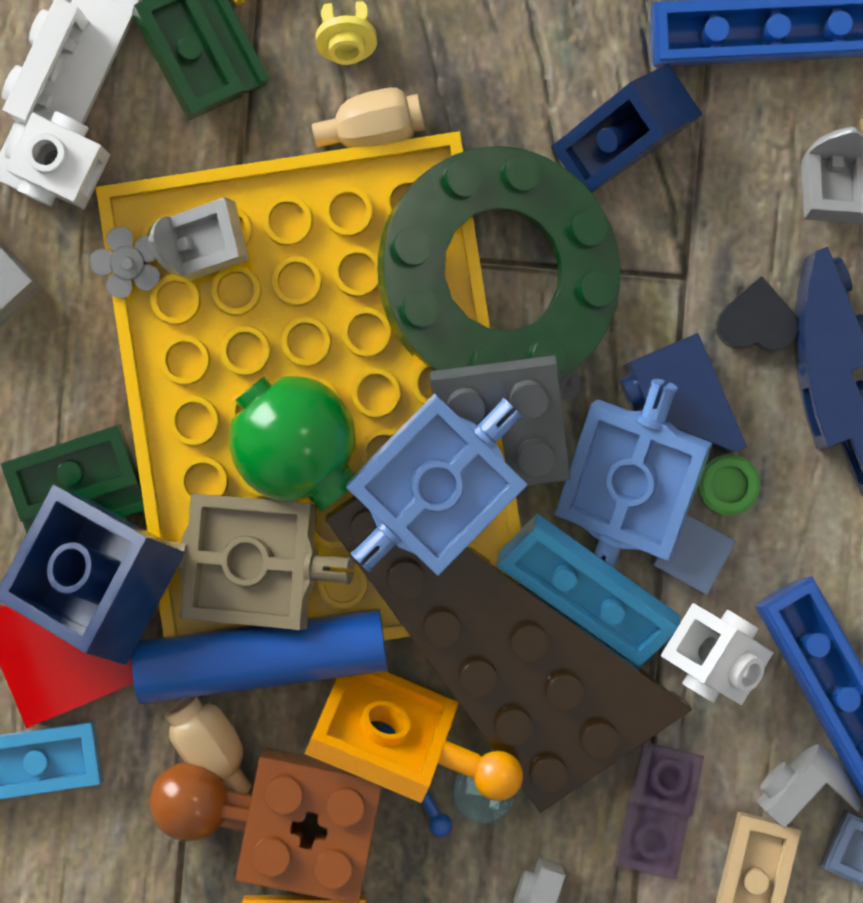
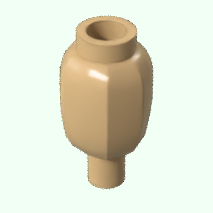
(372, 120)
(207, 740)

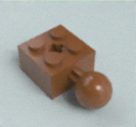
(274, 852)

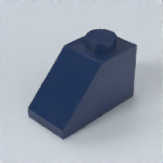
(627, 128)
(699, 402)

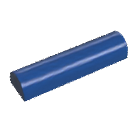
(754, 31)
(258, 657)
(821, 665)

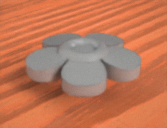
(125, 262)

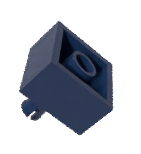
(89, 575)

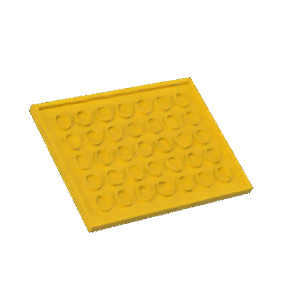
(294, 309)

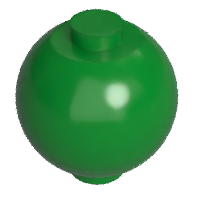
(293, 440)

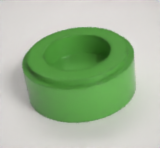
(728, 484)

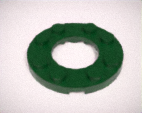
(509, 181)

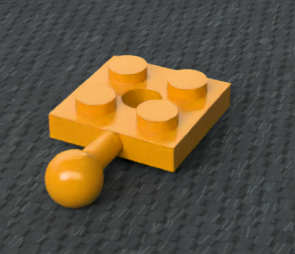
(410, 756)

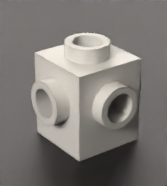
(74, 169)
(718, 654)

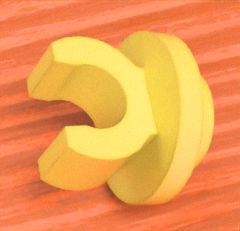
(346, 37)

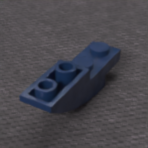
(826, 353)

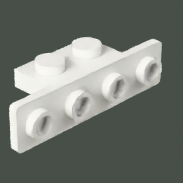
(65, 64)

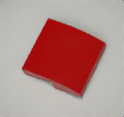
(49, 673)

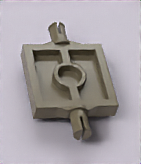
(252, 561)

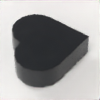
(757, 318)

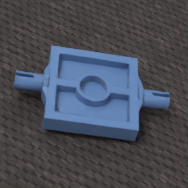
(633, 477)
(436, 484)

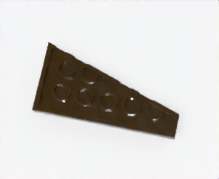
(518, 664)

